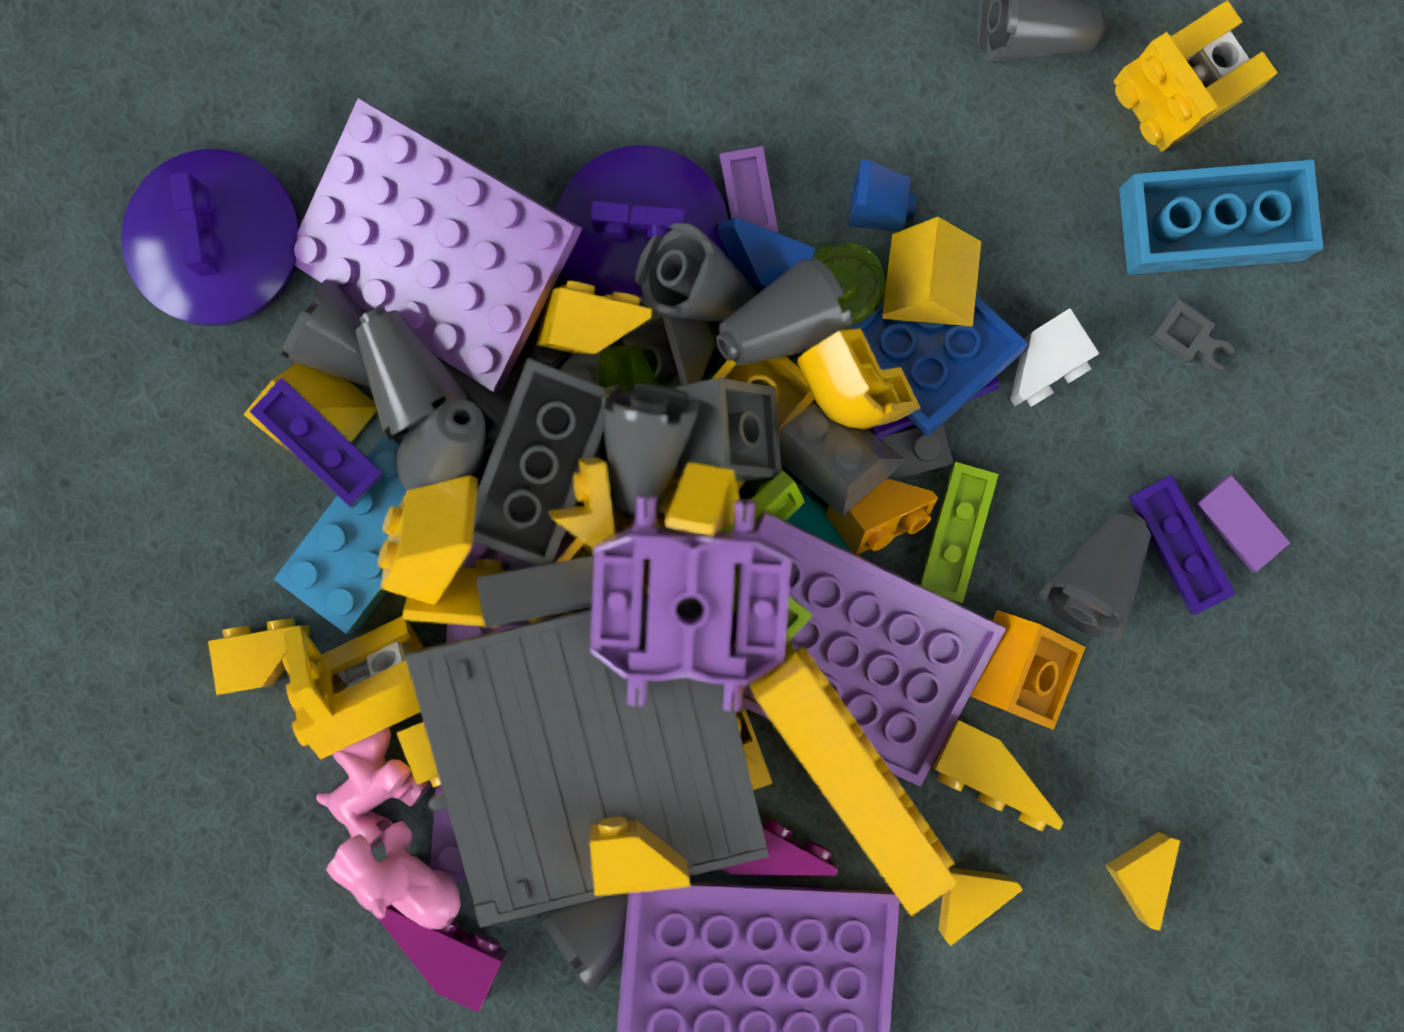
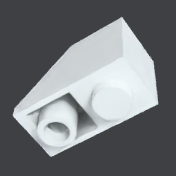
(1052, 352)

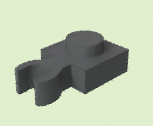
(1187, 333)

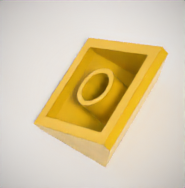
(932, 274)

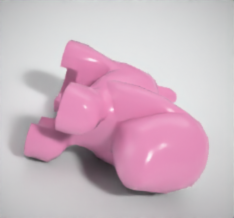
(369, 785)
(400, 879)

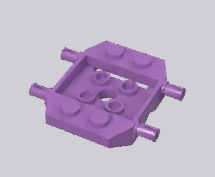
(695, 567)

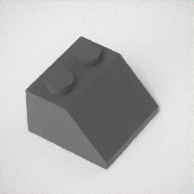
(734, 429)
(835, 459)

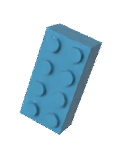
(1220, 217)
(338, 558)

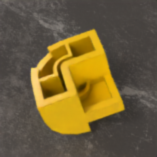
(852, 385)

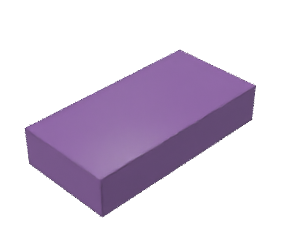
(748, 187)
(1241, 523)

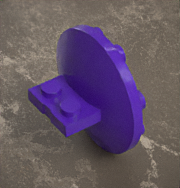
(626, 202)
(210, 237)

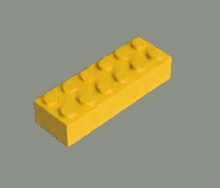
(855, 779)

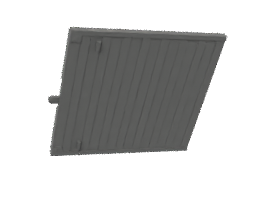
(543, 745)

